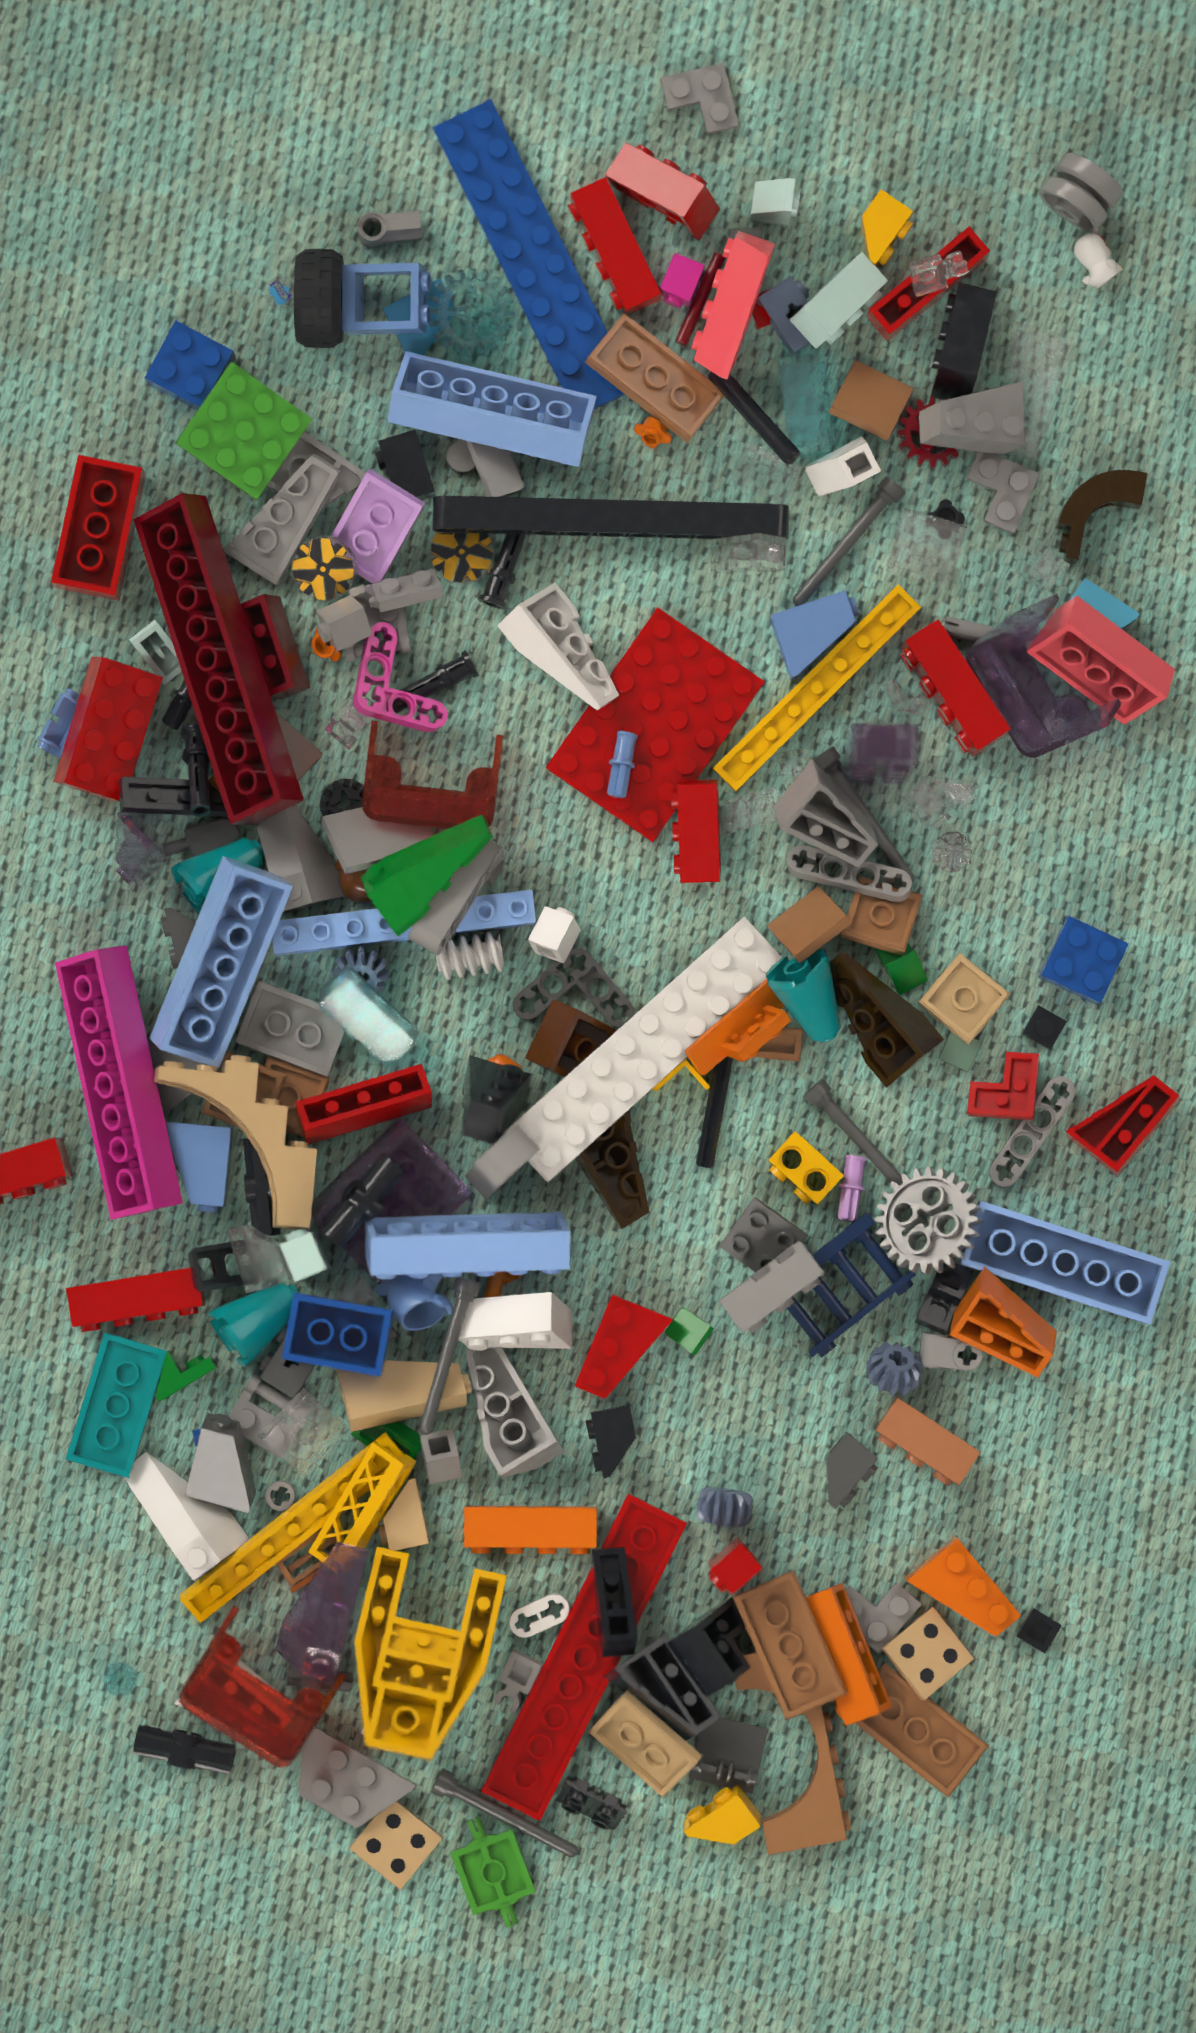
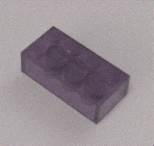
(880, 752)

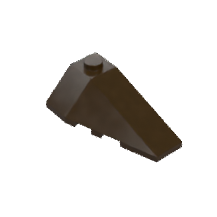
(886, 1024)
(615, 1173)

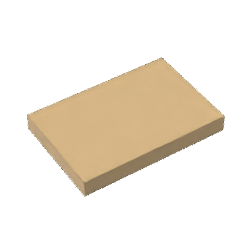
(645, 1743)

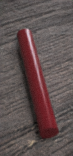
(699, 300)

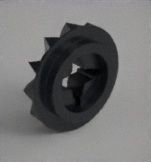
(333, 794)

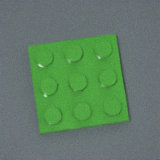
(243, 431)

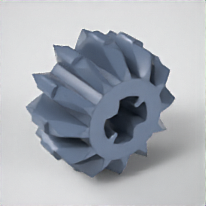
(366, 964)
(894, 1369)
(724, 1506)

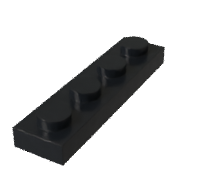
(163, 796)

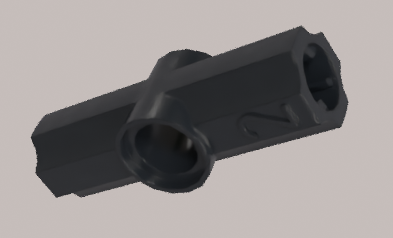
(258, 1192)
(362, 1200)
(184, 1749)

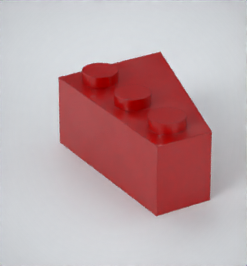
(618, 1344)

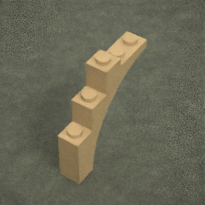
(233, 1091)

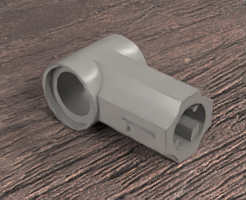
(394, 228)

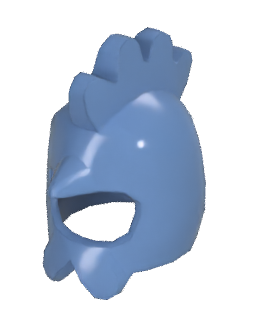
(415, 1300)

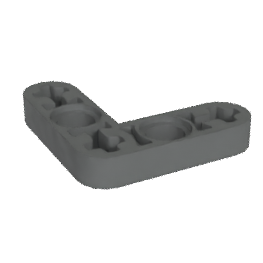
(583, 981)

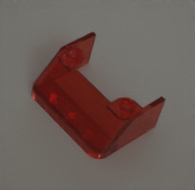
(394, 802)
(247, 1706)

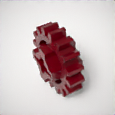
(923, 454)

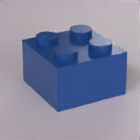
(188, 365)
(1083, 960)

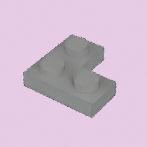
(704, 87)
(1012, 488)
(885, 1619)

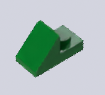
(904, 970)
(174, 1379)

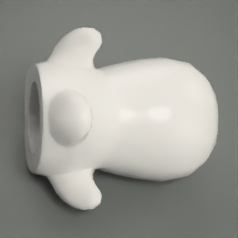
(1095, 257)

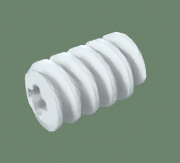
(471, 956)

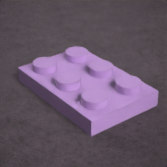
(377, 524)

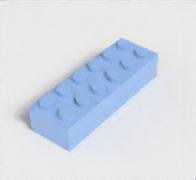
(491, 409)
(220, 962)
(467, 1244)
(1066, 1263)

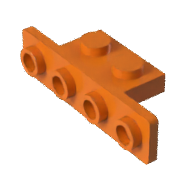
(740, 1031)

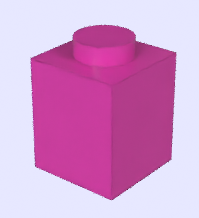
(681, 281)

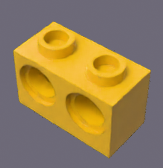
(810, 1162)

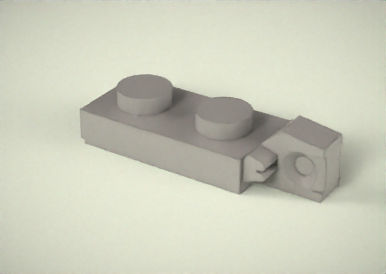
(399, 591)

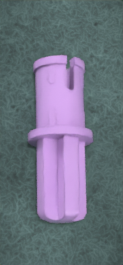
(851, 1188)

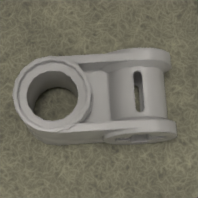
(942, 1352)

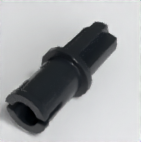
(178, 708)

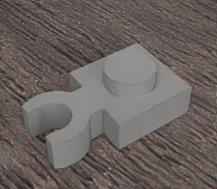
(519, 1676)

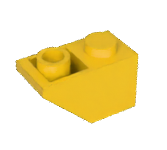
(881, 226)
(724, 1819)

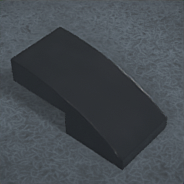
(943, 1298)

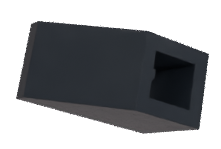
(614, 1436)

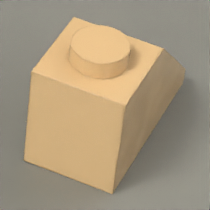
(405, 1520)

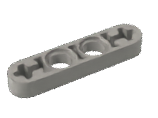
(847, 878)
(1034, 1133)

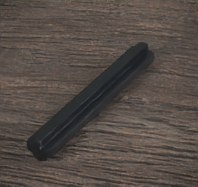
(756, 418)
(714, 1113)

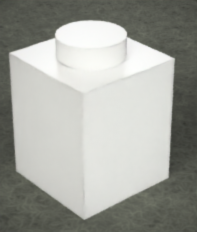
(554, 934)

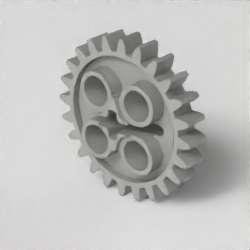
(940, 1246)

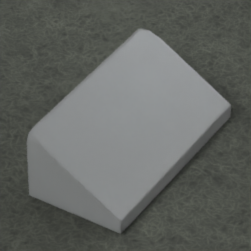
(496, 470)

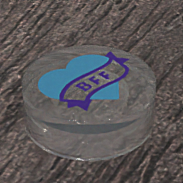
(280, 293)

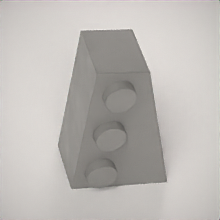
(977, 422)
(825, 817)
(772, 1288)

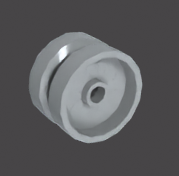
(1081, 192)

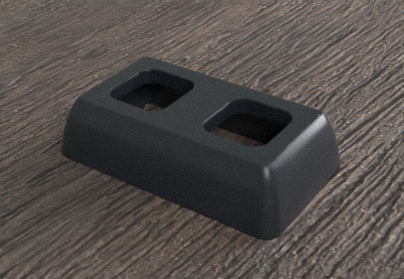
(220, 1278)

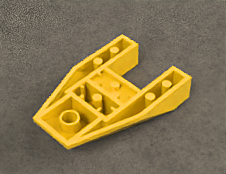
(416, 1672)

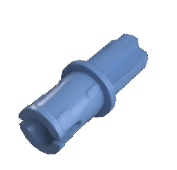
(621, 764)

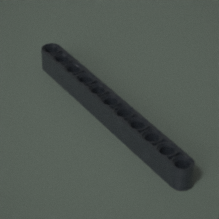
(607, 517)

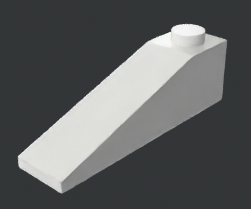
(550, 637)
(193, 1528)

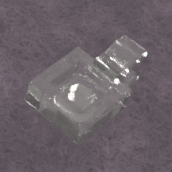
(931, 272)

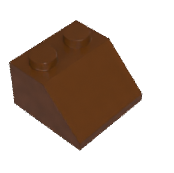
(566, 1038)

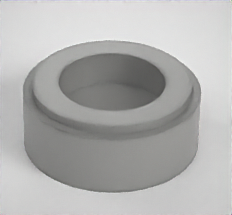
(460, 458)

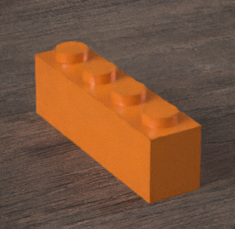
(530, 1528)
(851, 1655)

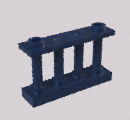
(835, 1253)

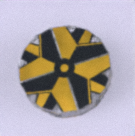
(461, 556)
(324, 567)

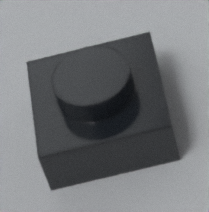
(1044, 1027)
(1038, 1630)

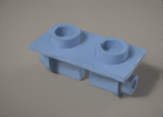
(54, 734)

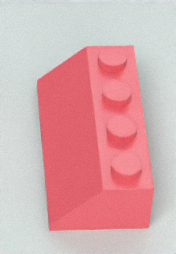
(733, 303)
(1101, 660)

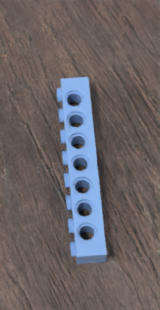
(370, 927)

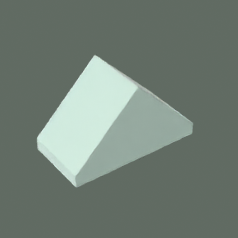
(157, 651)

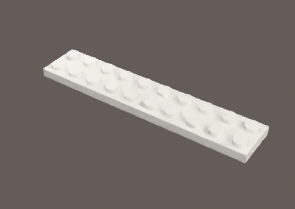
(645, 1048)

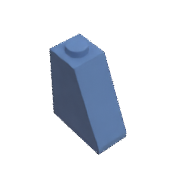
(812, 629)
(203, 1162)

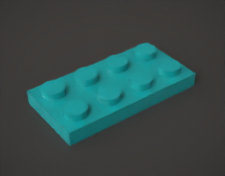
(116, 1405)

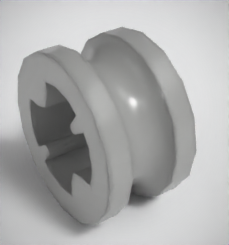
(275, 1487)

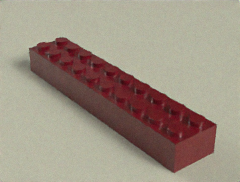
(218, 659)

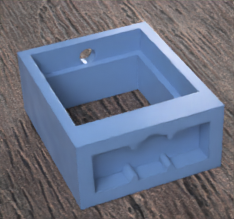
(353, 299)

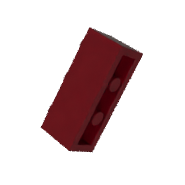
(275, 646)

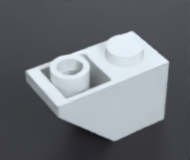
(842, 467)

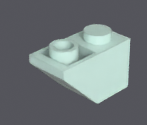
(775, 201)

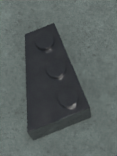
(963, 341)
(666, 1687)

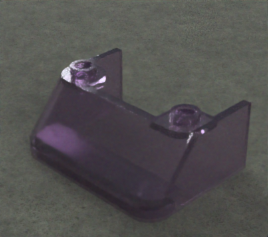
(1021, 693)

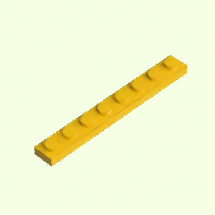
(817, 688)
(279, 1537)

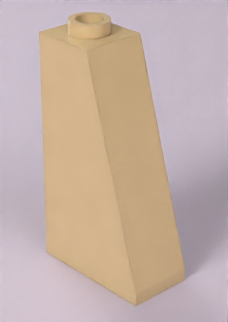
(398, 1393)

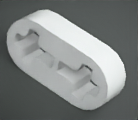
(535, 1608)

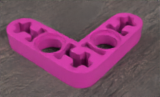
(385, 696)

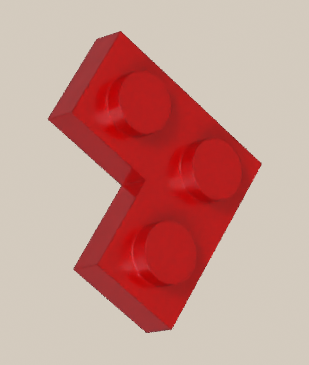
(1013, 1097)

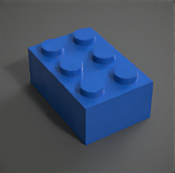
(337, 1334)

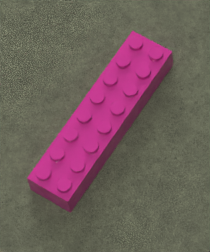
(118, 1082)

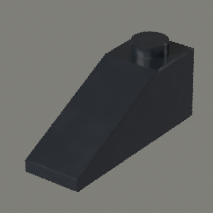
(614, 1602)

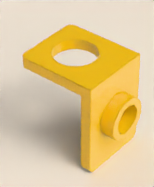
(685, 1062)

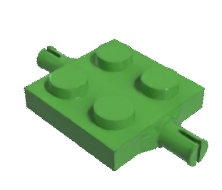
(492, 1871)

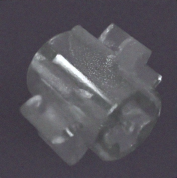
(952, 851)

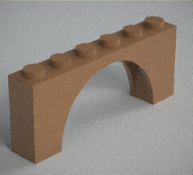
(817, 1813)

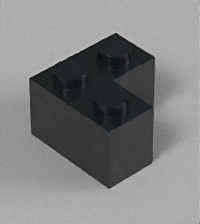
(710, 1647)

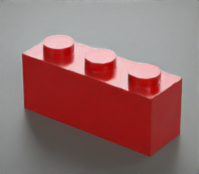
(697, 831)
(733, 1567)

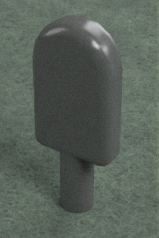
(204, 837)

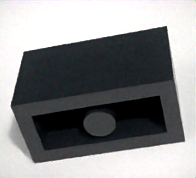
(406, 464)

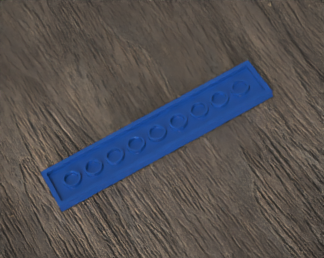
(527, 247)

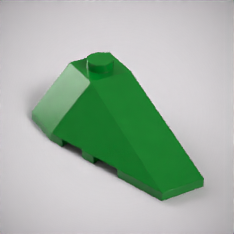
(412, 876)

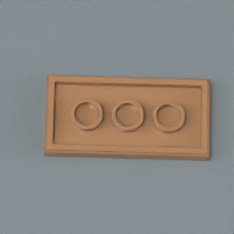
(655, 377)
(790, 1645)
(923, 1735)

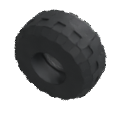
(318, 298)

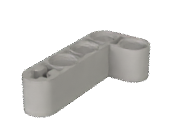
(451, 906)
(501, 1161)

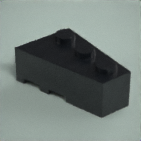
(492, 1098)

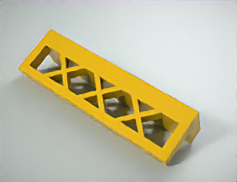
(377, 1505)

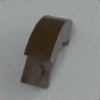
(1106, 489)

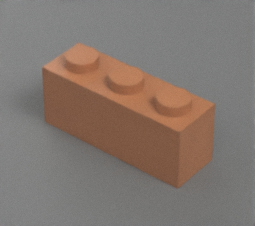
(926, 1442)

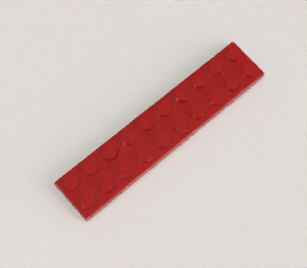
(574, 1669)

